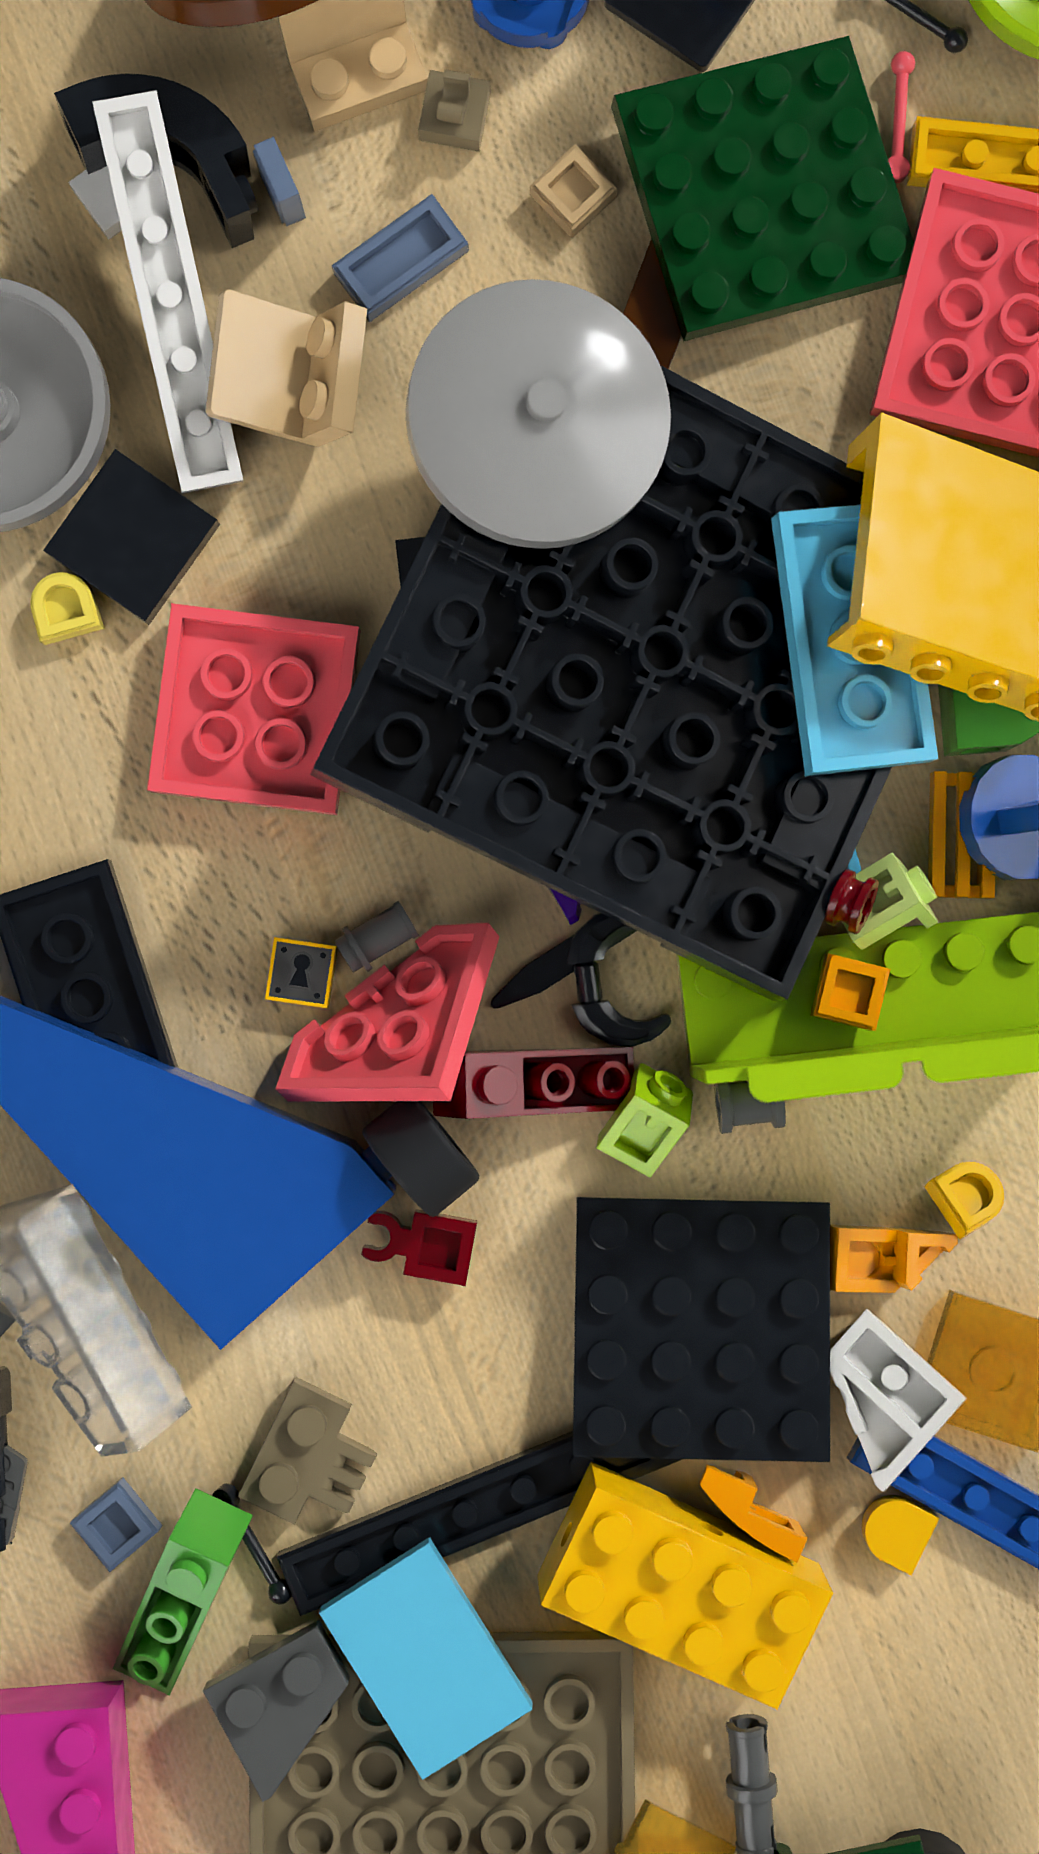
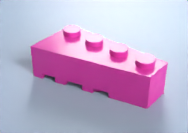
(67, 1768)

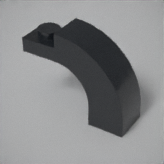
(197, 134)

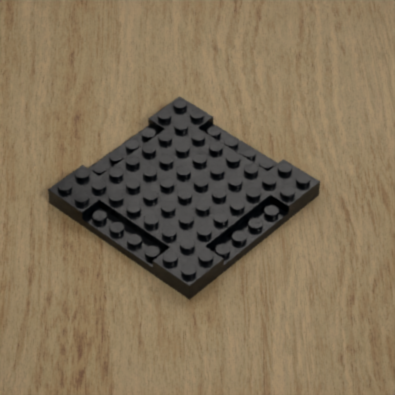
(625, 706)

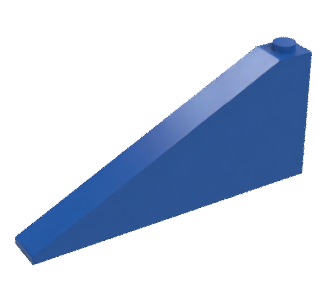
(190, 1175)

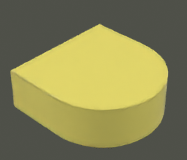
(64, 608)

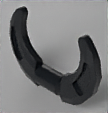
(598, 1015)

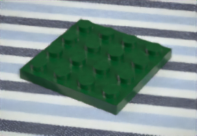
(765, 187)

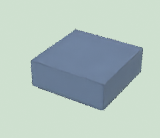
(278, 182)
(116, 1524)

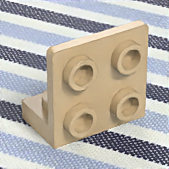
(351, 57)
(286, 368)

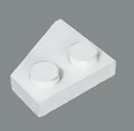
(889, 1396)

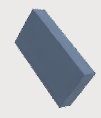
(400, 257)

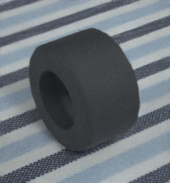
(420, 1155)

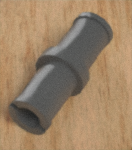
(751, 1784)

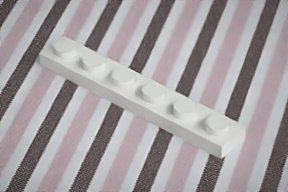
(166, 286)

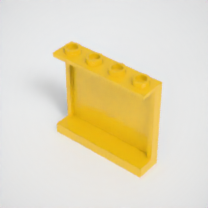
(945, 565)

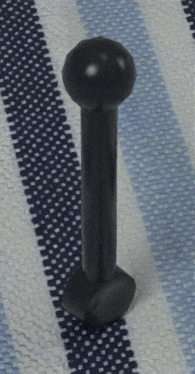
(954, 38)
(278, 1588)

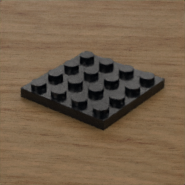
(702, 1330)

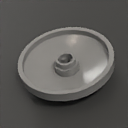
(49, 406)
(537, 413)

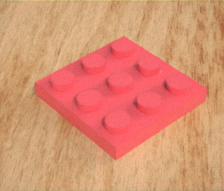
(250, 707)

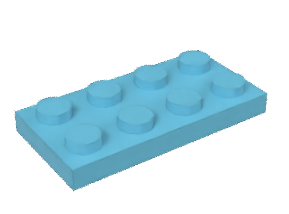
(846, 709)

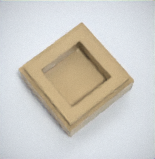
(573, 191)

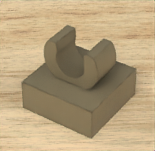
(454, 110)

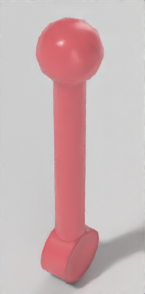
(902, 66)

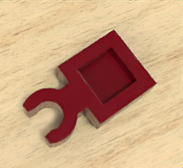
(433, 1247)

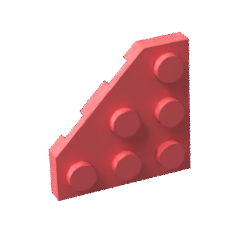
(401, 1026)

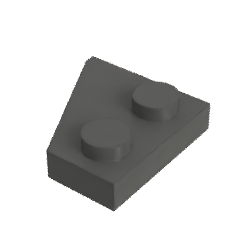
(278, 1703)

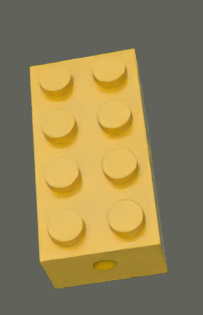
(683, 1586)

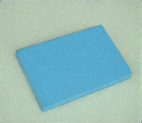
(426, 1658)

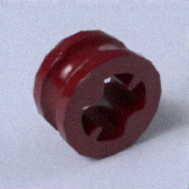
(851, 901)

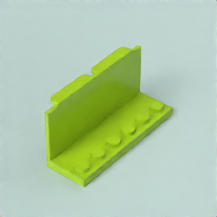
(953, 1000)

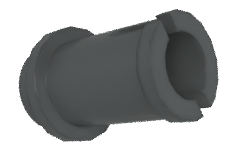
(375, 937)

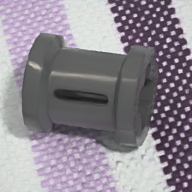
(738, 1107)

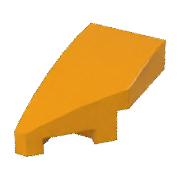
(882, 1257)
(735, 1499)

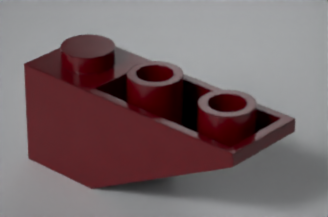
(539, 1082)

